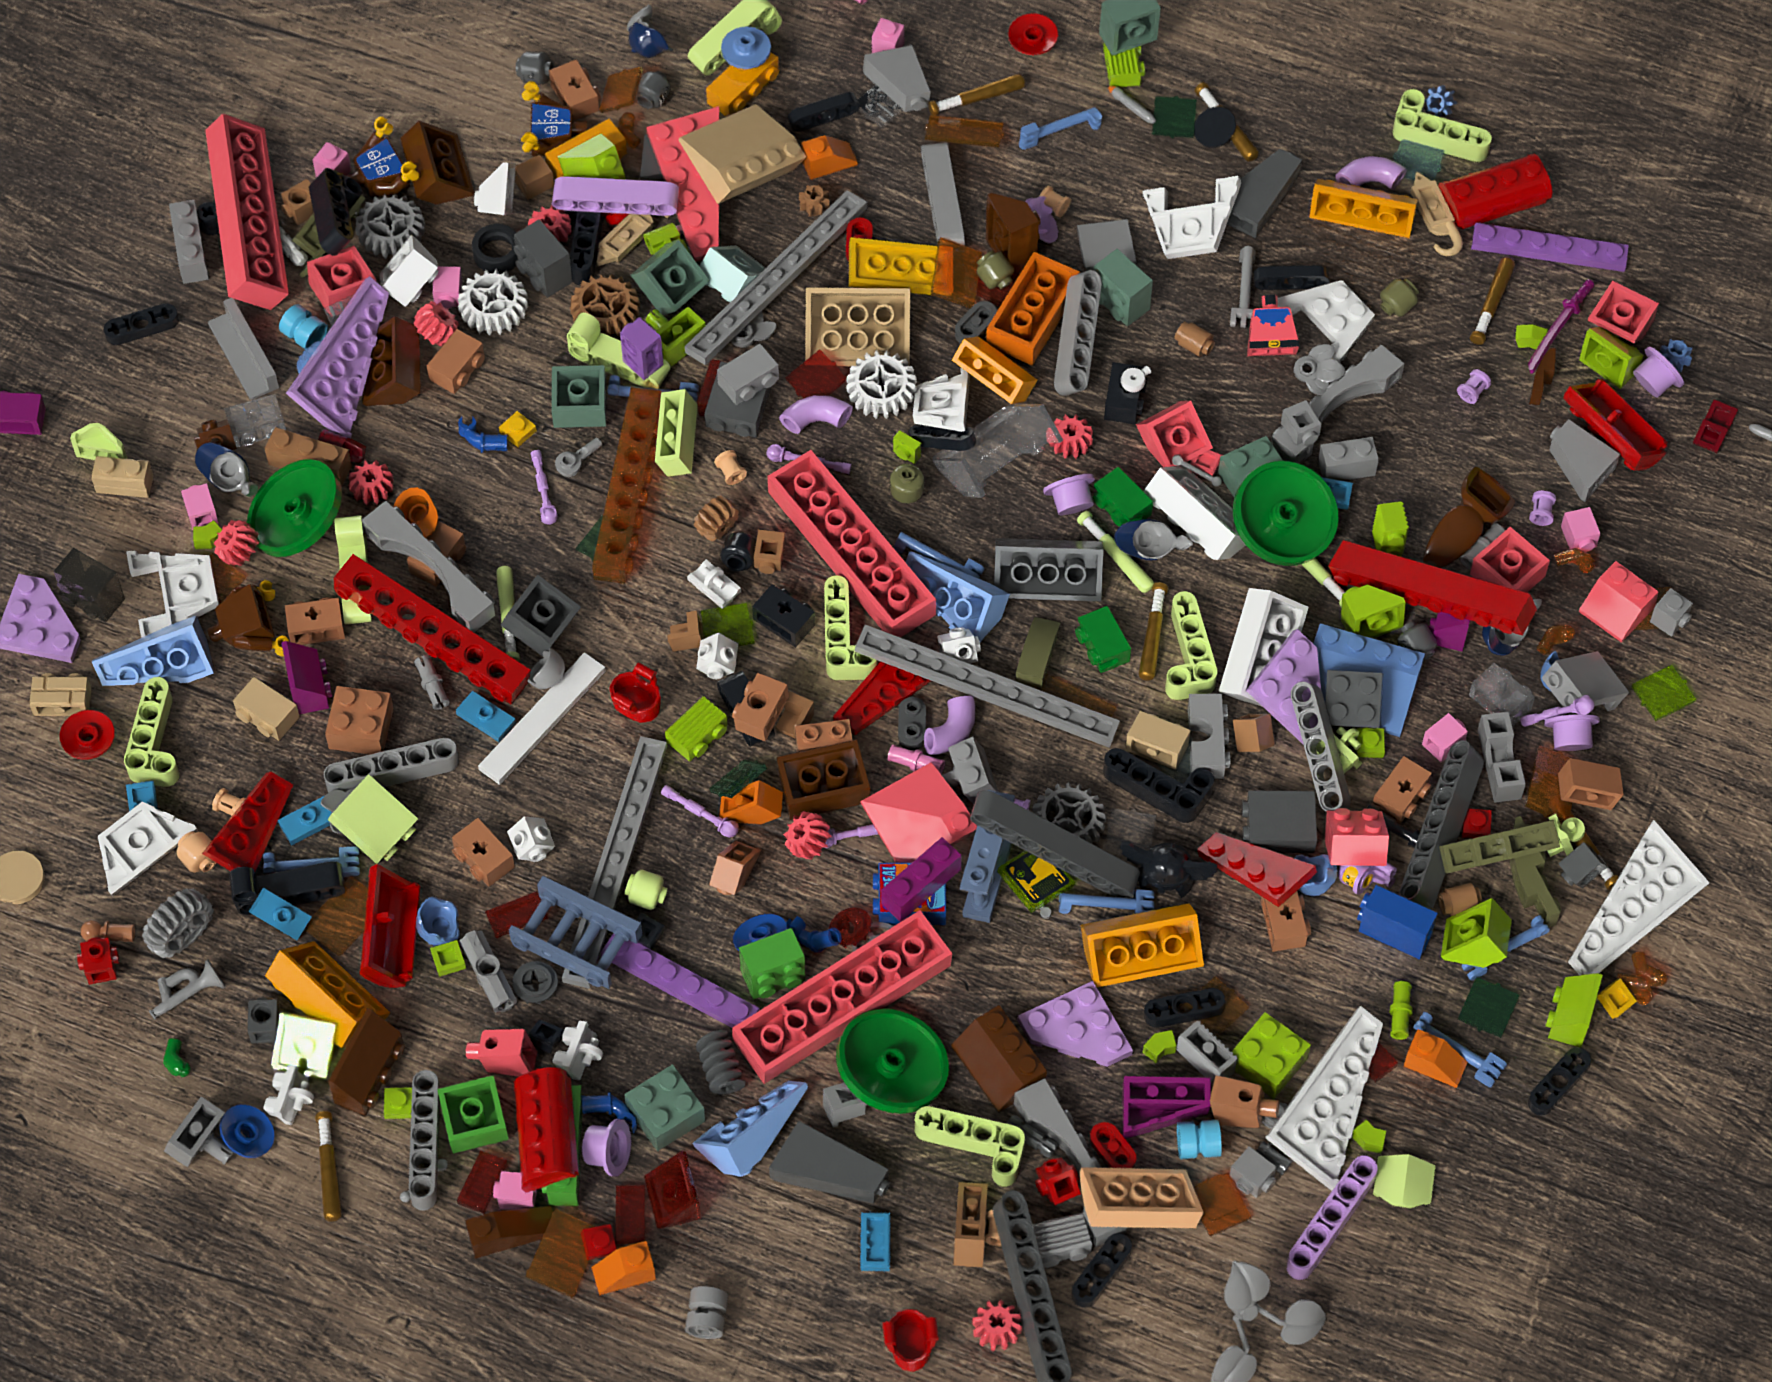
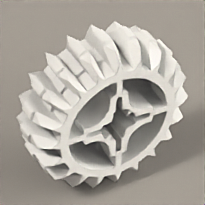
(488, 294)
(900, 378)

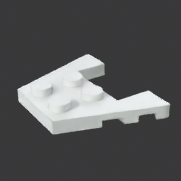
(1193, 228)
(1335, 312)
(185, 584)

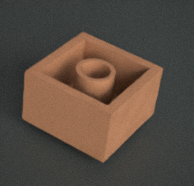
(359, 720)

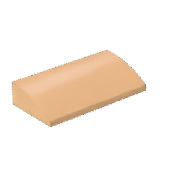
(1139, 1198)

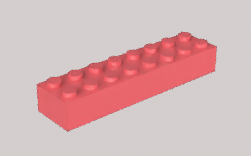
(246, 212)
(851, 545)
(830, 1000)

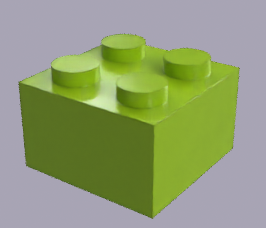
(1270, 1055)

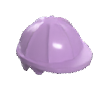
(1048, 227)

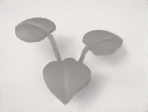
(1243, 1288)

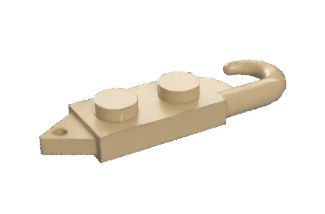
(1436, 213)
(624, 238)

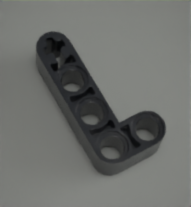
(330, 199)
(585, 237)
(1123, 767)
(293, 885)

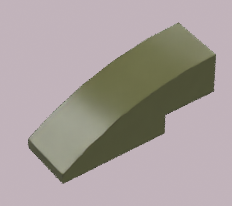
(1037, 652)

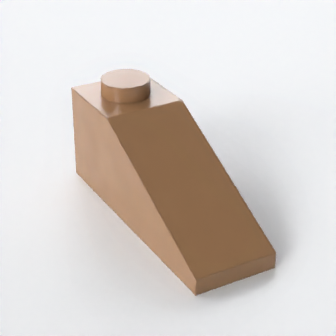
(970, 1224)

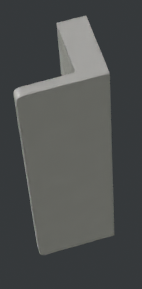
(243, 351)

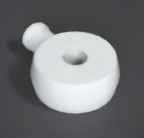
(1134, 379)

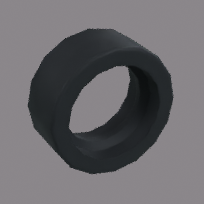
(488, 234)

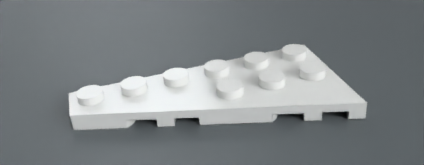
(1645, 894)
(1325, 1108)

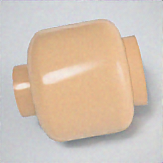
(191, 849)

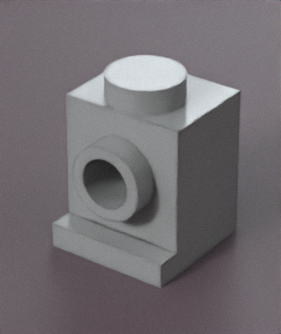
(1301, 423)
(841, 1104)

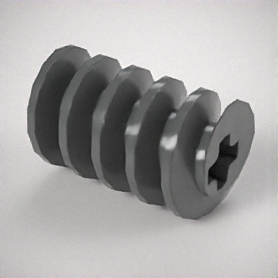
(718, 1063)

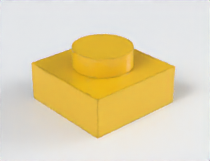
(517, 429)
(1616, 998)

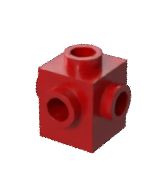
(98, 960)
(1057, 1180)

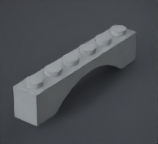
(1372, 375)
(392, 532)
(1041, 1110)

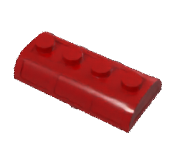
(1497, 191)
(1617, 424)
(389, 928)
(545, 1128)

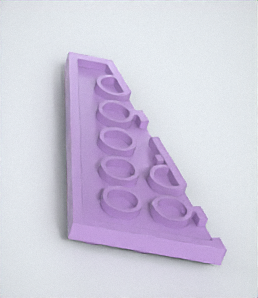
(340, 365)

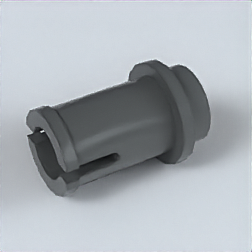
(1275, 1157)

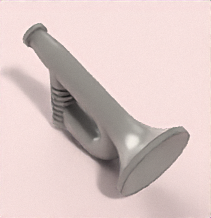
(196, 983)

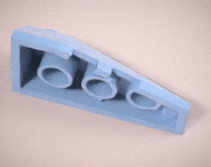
(959, 596)
(172, 653)
(747, 1138)

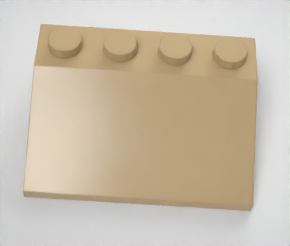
(741, 152)
(857, 321)

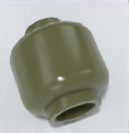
(995, 270)
(1399, 297)
(907, 483)

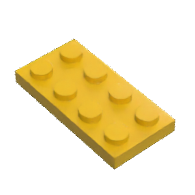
(891, 265)

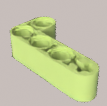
(750, 13)
(1437, 132)
(595, 348)
(351, 541)
(839, 628)
(1190, 643)
(152, 730)
(968, 1140)

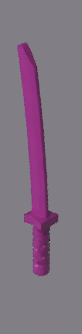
(1570, 306)

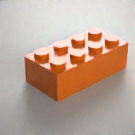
(1031, 309)

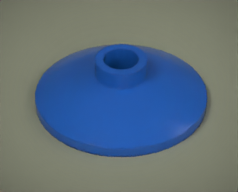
(758, 928)
(253, 1125)

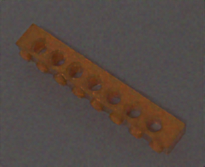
(611, 566)

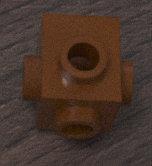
(214, 429)

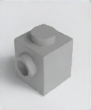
(1671, 612)
(1253, 1173)

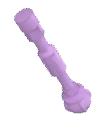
(778, 453)
(547, 511)
(1581, 706)
(725, 826)
(862, 831)

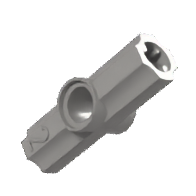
(494, 984)

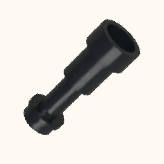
(1396, 828)

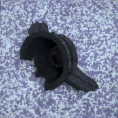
(1167, 867)

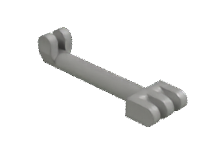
(1247, 257)

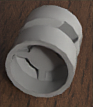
(707, 1309)

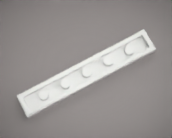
(541, 718)

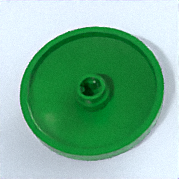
(295, 507)
(1285, 513)
(892, 1061)

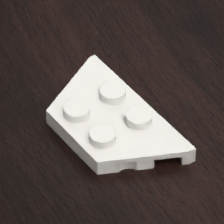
(943, 402)
(138, 843)

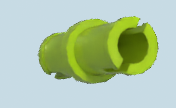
(1400, 1010)

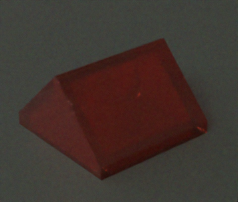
(673, 1192)

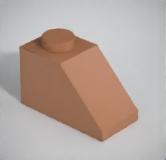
(733, 867)

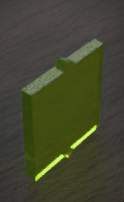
(730, 621)
(1663, 693)

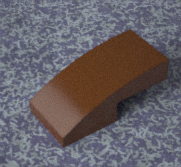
(1543, 376)

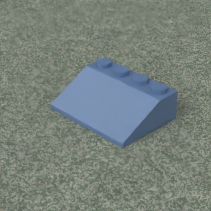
(1353, 652)

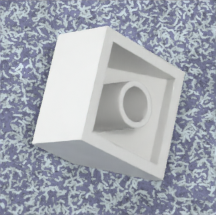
(408, 271)

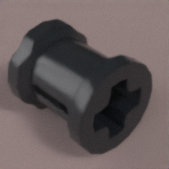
(208, 216)

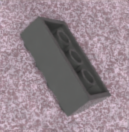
(1049, 569)

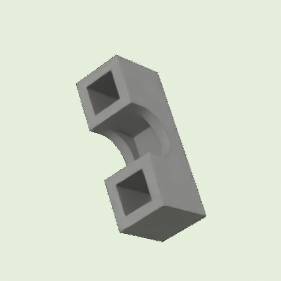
(188, 241)
(1207, 716)
(1497, 747)

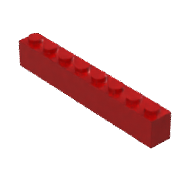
(1434, 588)

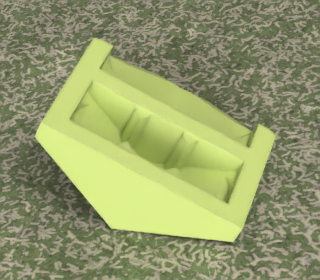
(96, 441)
(1404, 1180)

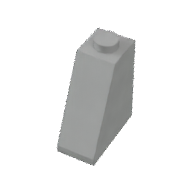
(899, 76)
(1582, 458)

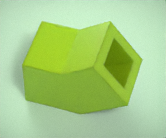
(1529, 336)
(206, 535)
(1160, 1045)
(1369, 1137)

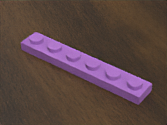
(1549, 247)
(682, 983)

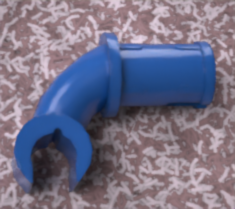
(481, 441)
(814, 940)
(609, 1104)

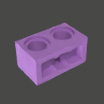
(641, 348)

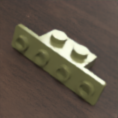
(308, 238)

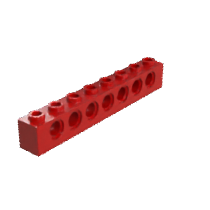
(358, 572)

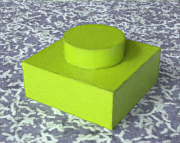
(906, 447)
(1371, 742)
(448, 958)
(397, 1103)

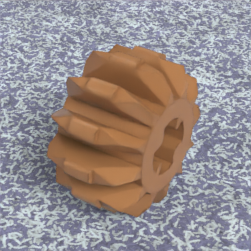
(716, 518)

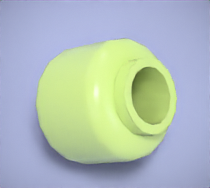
(645, 889)

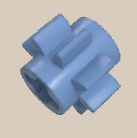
(1445, 104)
(1677, 354)

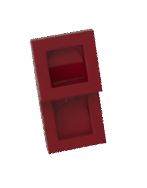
(1715, 426)

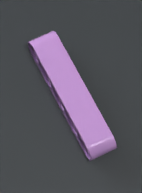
(615, 196)
(1327, 1229)

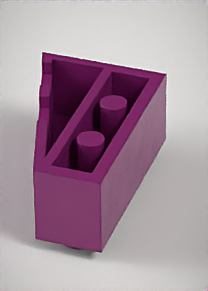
(1162, 1102)

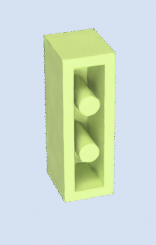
(676, 433)

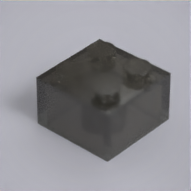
(89, 585)

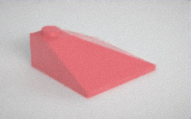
(917, 814)

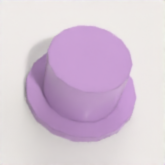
(1657, 373)
(1071, 494)
(1572, 731)
(608, 1146)

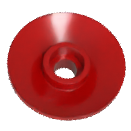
(1033, 34)
(83, 725)

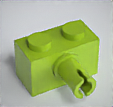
(676, 332)

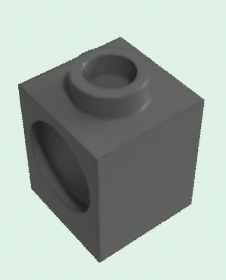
(1582, 866)
(263, 1031)

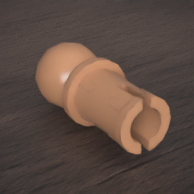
(114, 932)

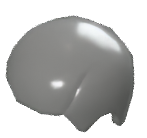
(547, 671)

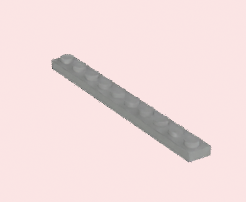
(775, 278)
(987, 686)
(620, 843)

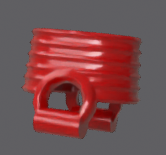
(635, 696)
(910, 1338)

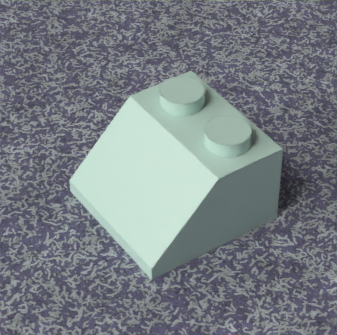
(729, 270)

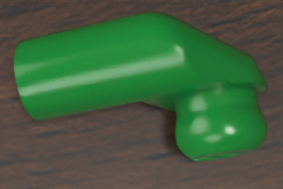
(173, 1061)

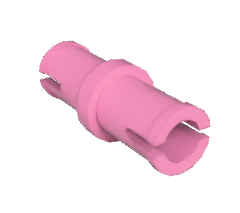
(913, 759)

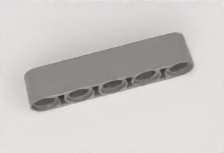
(942, 192)
(1077, 333)
(1311, 738)
(402, 758)
(424, 1152)

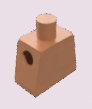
(1240, 1103)

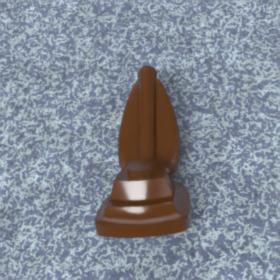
(1462, 526)

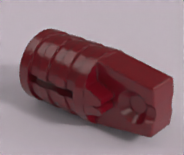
(356, 449)

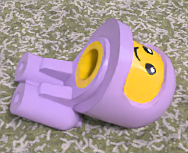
(1362, 876)

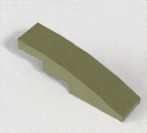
(1499, 846)

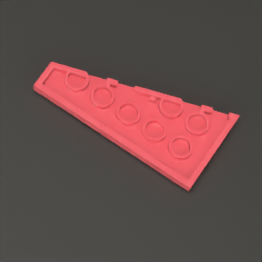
(696, 206)

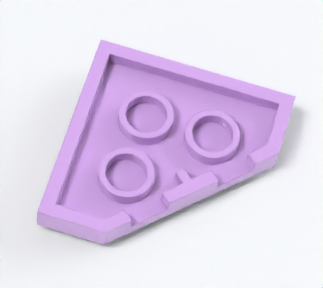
(37, 623)
(1291, 664)
(1077, 1026)

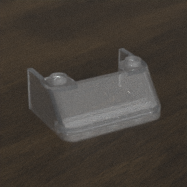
(1000, 440)

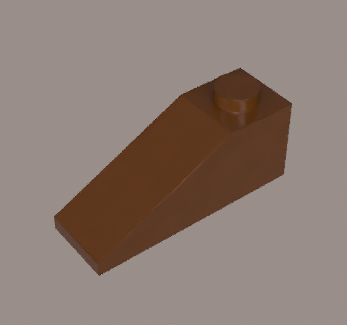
(507, 1229)

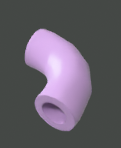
(1372, 169)
(815, 409)
(955, 729)

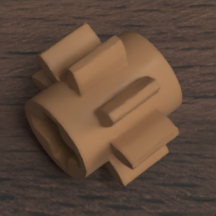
(814, 200)

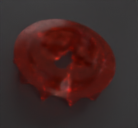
(861, 921)

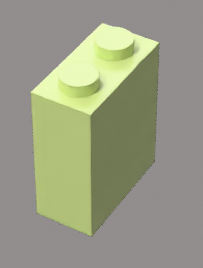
(373, 820)

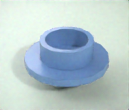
(746, 47)

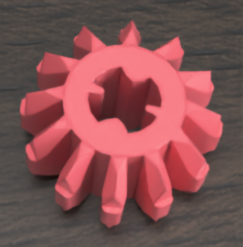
(556, 222)
(435, 323)
(1075, 436)
(371, 482)
(236, 542)
(807, 835)
(994, 1316)

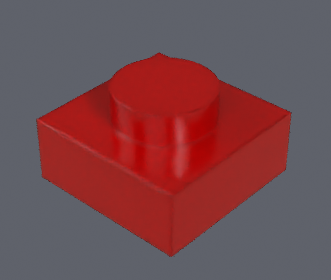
(1476, 823)
(598, 1241)

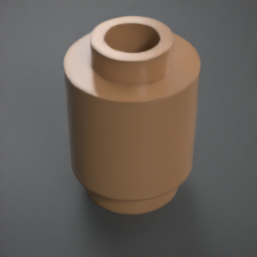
(1194, 339)
(1459, 899)

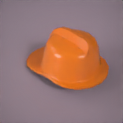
(418, 509)

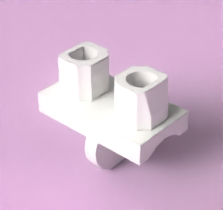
(714, 584)
(581, 1050)
(291, 1097)

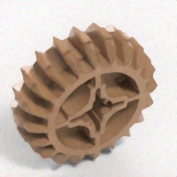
(609, 299)

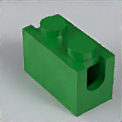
(1122, 498)
(1103, 639)

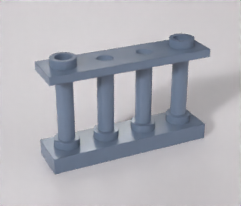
(981, 874)
(576, 906)

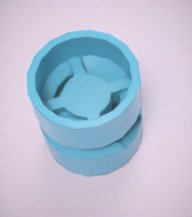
(302, 326)
(1199, 1139)

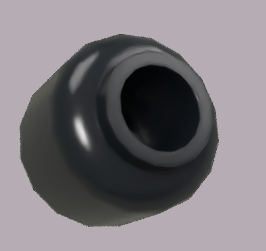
(738, 551)

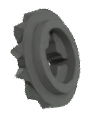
(524, 977)

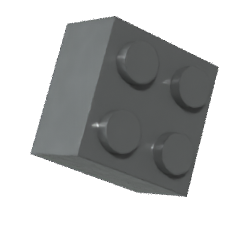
(542, 258)
(540, 615)
(1354, 698)

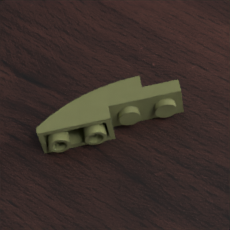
(1532, 884)

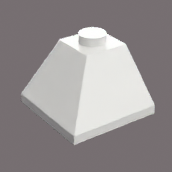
(497, 191)

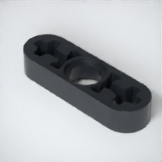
(812, 116)
(1279, 277)
(147, 314)
(943, 438)
(1177, 1017)
(1558, 1093)
(1083, 1282)

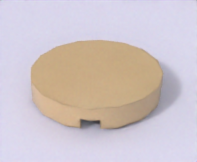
(20, 877)

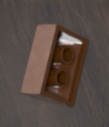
(438, 162)
(1012, 229)
(394, 365)
(823, 779)
(998, 1057)
(366, 1063)

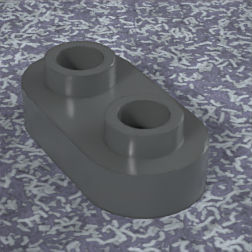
(972, 322)
(911, 721)

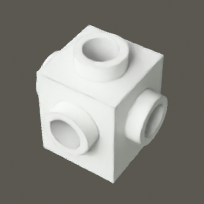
(960, 645)
(717, 656)
(531, 839)

